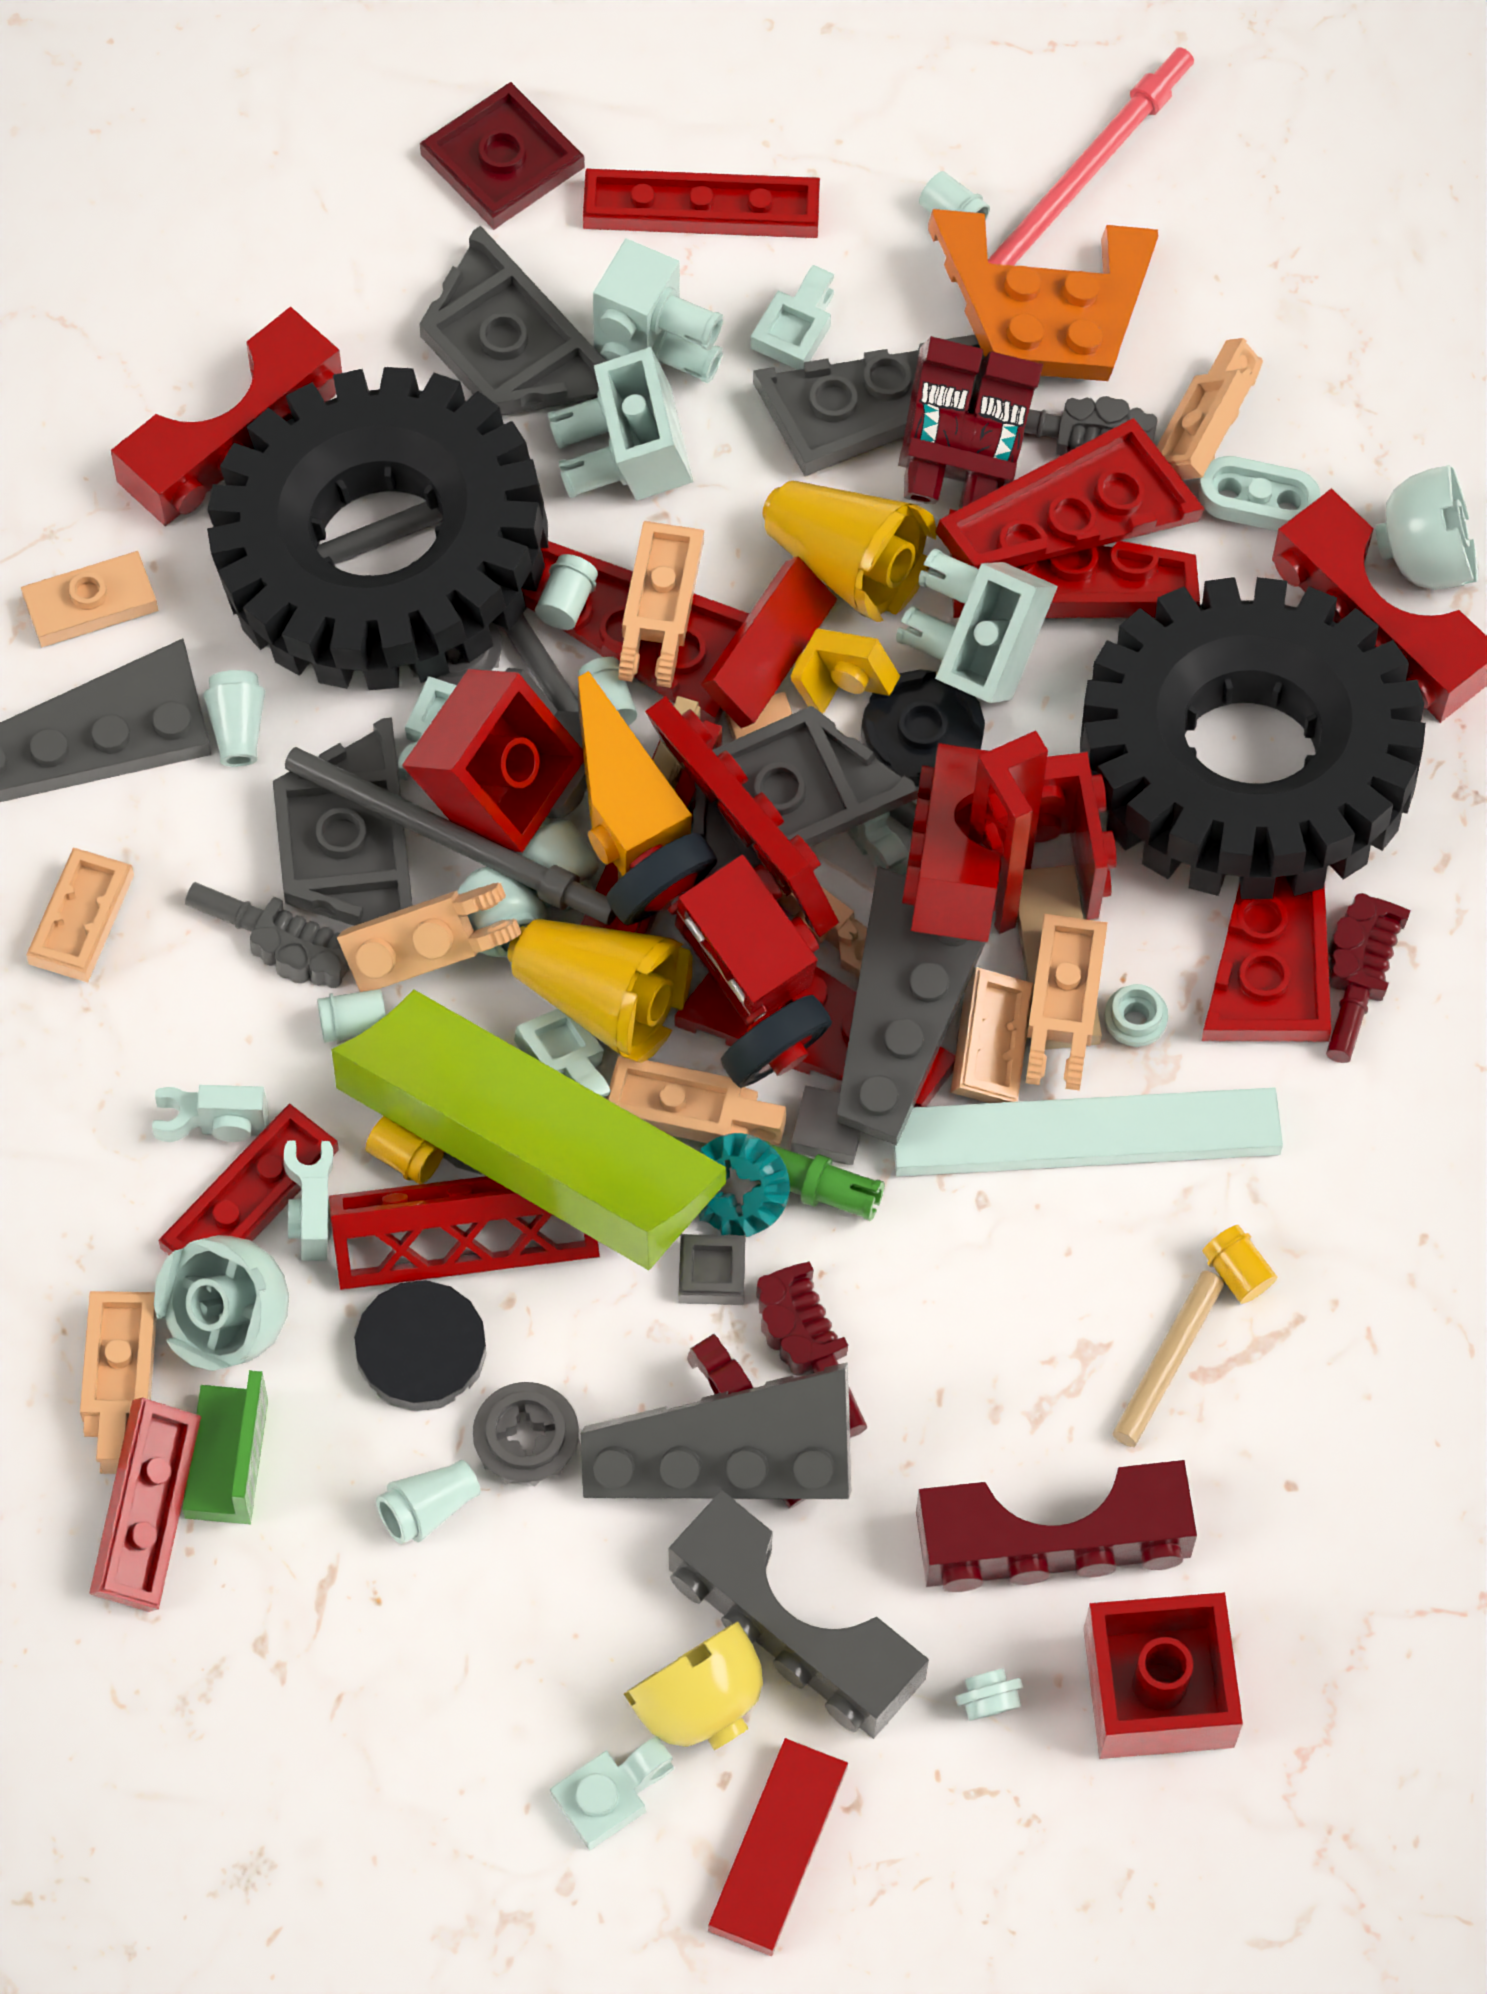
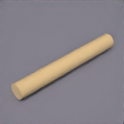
(1168, 1359)

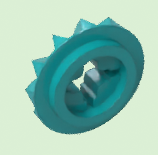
(764, 1202)

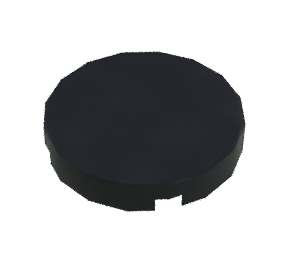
(915, 718)
(420, 1345)

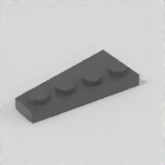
(842, 407)
(106, 727)
(900, 1012)
(749, 1443)

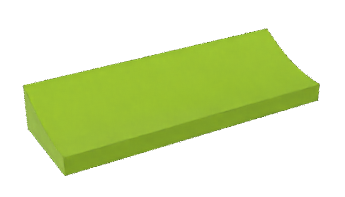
(528, 1127)

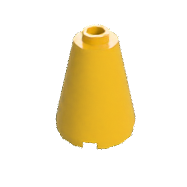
(853, 542)
(606, 980)

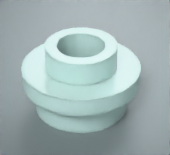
(1136, 999)
(990, 1694)

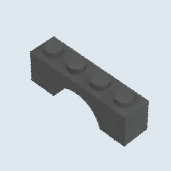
(858, 1669)

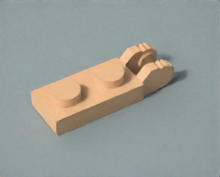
(660, 596)
(423, 937)
(1065, 993)

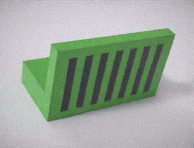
(227, 1452)

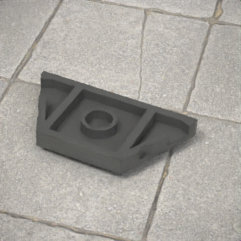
(507, 334)
(811, 777)
(337, 853)

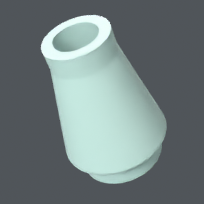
(235, 713)
(424, 1501)

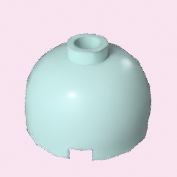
(1429, 531)
(221, 1301)

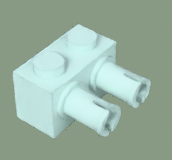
(642, 308)
(643, 429)
(994, 631)

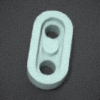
(1258, 489)

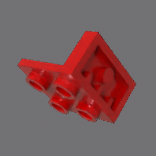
(1072, 806)

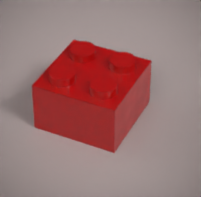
(495, 758)
(1162, 1675)

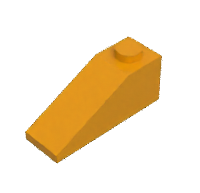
(627, 793)

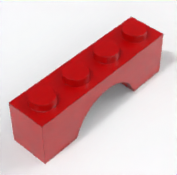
(176, 462)
(1328, 550)
(948, 874)

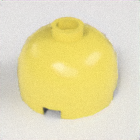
(702, 1692)

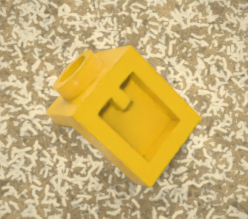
(844, 662)

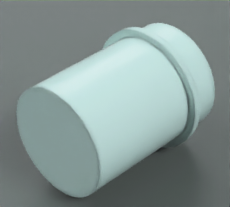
(947, 193)
(566, 591)
(606, 674)
(349, 1014)

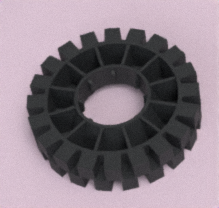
(360, 445)
(1271, 655)

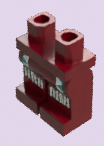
(962, 445)

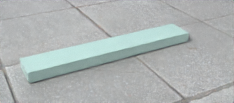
(1089, 1132)

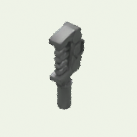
(1086, 420)
(291, 943)

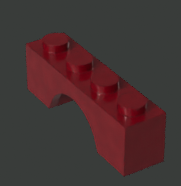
(975, 1539)

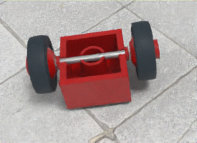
(741, 942)

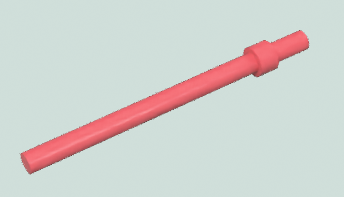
(1146, 99)

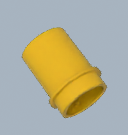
(403, 1151)
(1239, 1264)

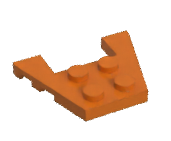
(1043, 314)

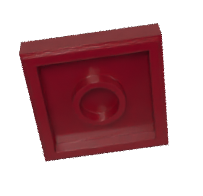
(502, 155)

